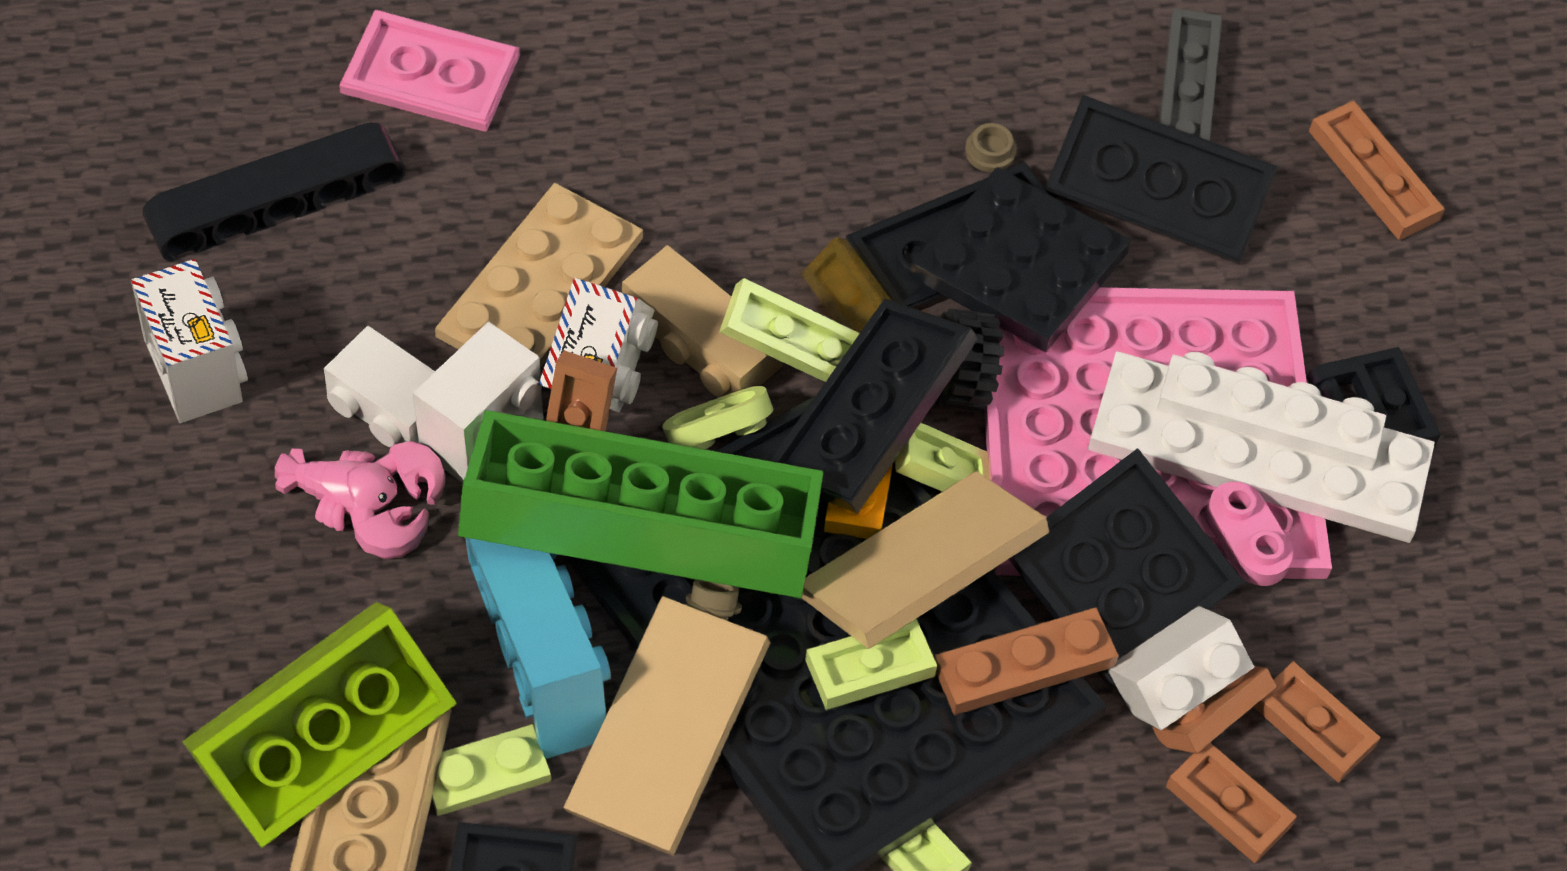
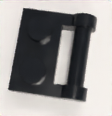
(1385, 383)

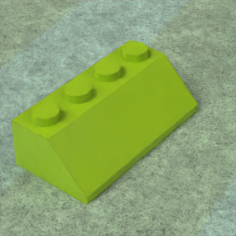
(320, 722)

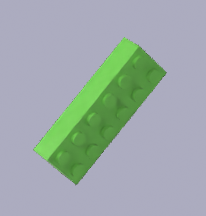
(640, 503)

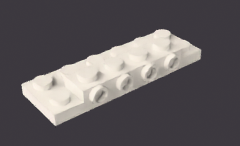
(1274, 437)

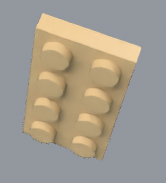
(534, 270)

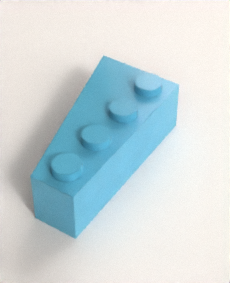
(543, 642)

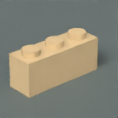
(689, 324)

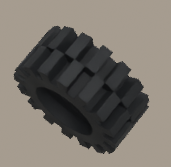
(976, 376)

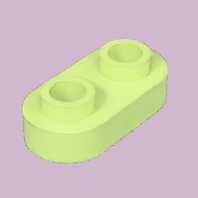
(736, 412)

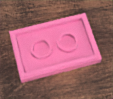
(430, 70)

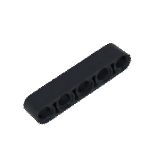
(271, 189)

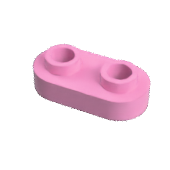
(1247, 529)

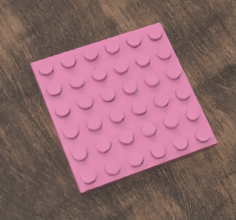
(1052, 398)

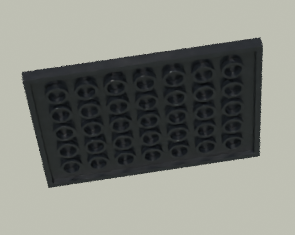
(879, 769)

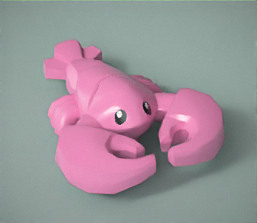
(365, 488)

